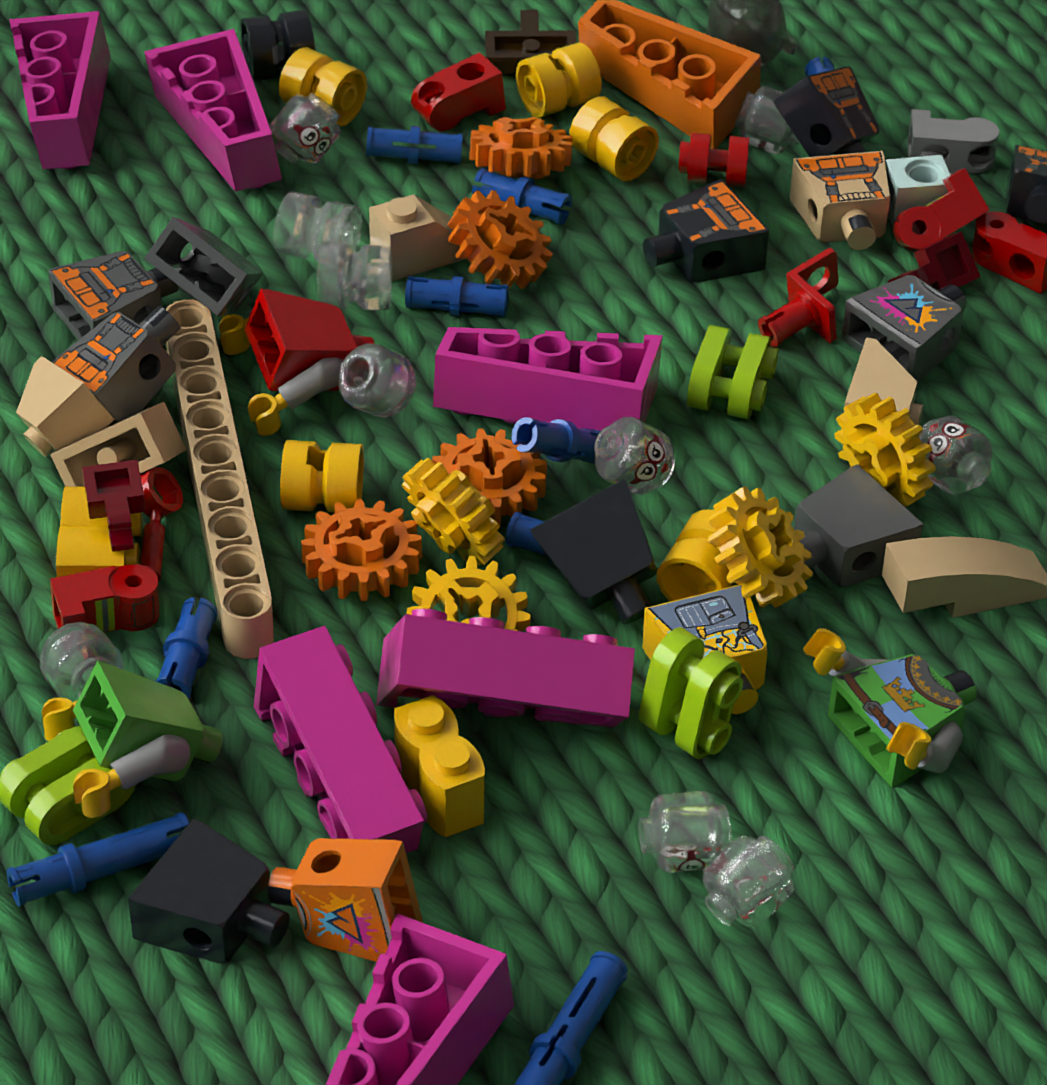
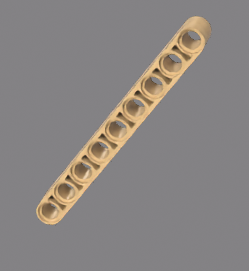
(220, 484)

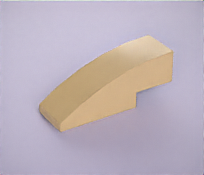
(962, 574)

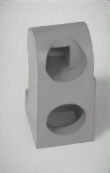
(960, 142)

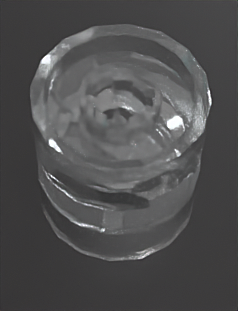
(306, 223)
(355, 276)

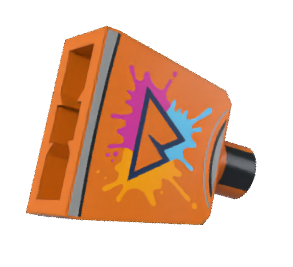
(349, 893)

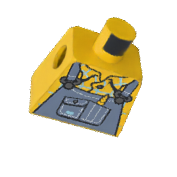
(724, 624)

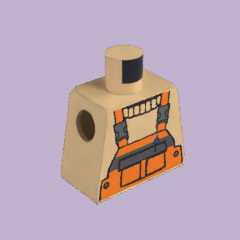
(842, 196)

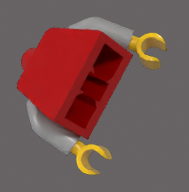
(296, 347)

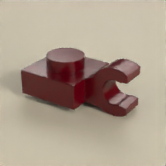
(944, 263)
(115, 493)

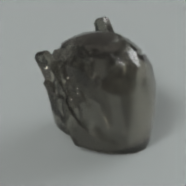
(752, 26)

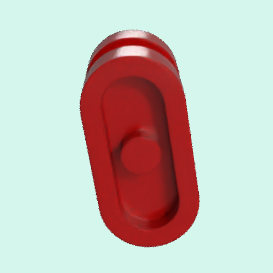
(698, 159)

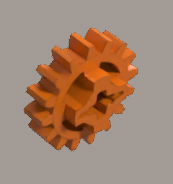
(521, 147)
(499, 239)
(497, 471)
(361, 549)

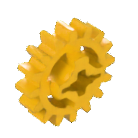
(886, 447)
(452, 511)
(760, 547)
(459, 593)

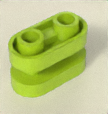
(747, 388)
(690, 693)
(42, 787)

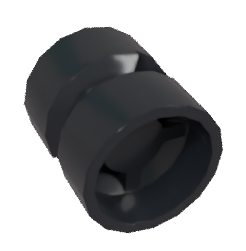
(271, 43)

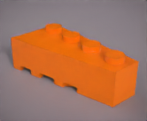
(670, 67)

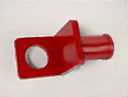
(806, 303)

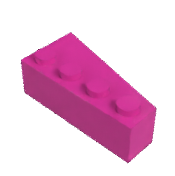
(63, 82)
(217, 105)
(546, 376)
(506, 669)
(335, 740)
(427, 1010)

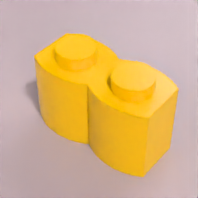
(85, 542)
(440, 765)

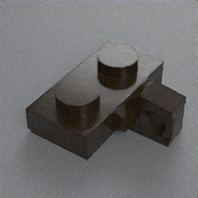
(508, 48)

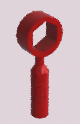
(157, 509)

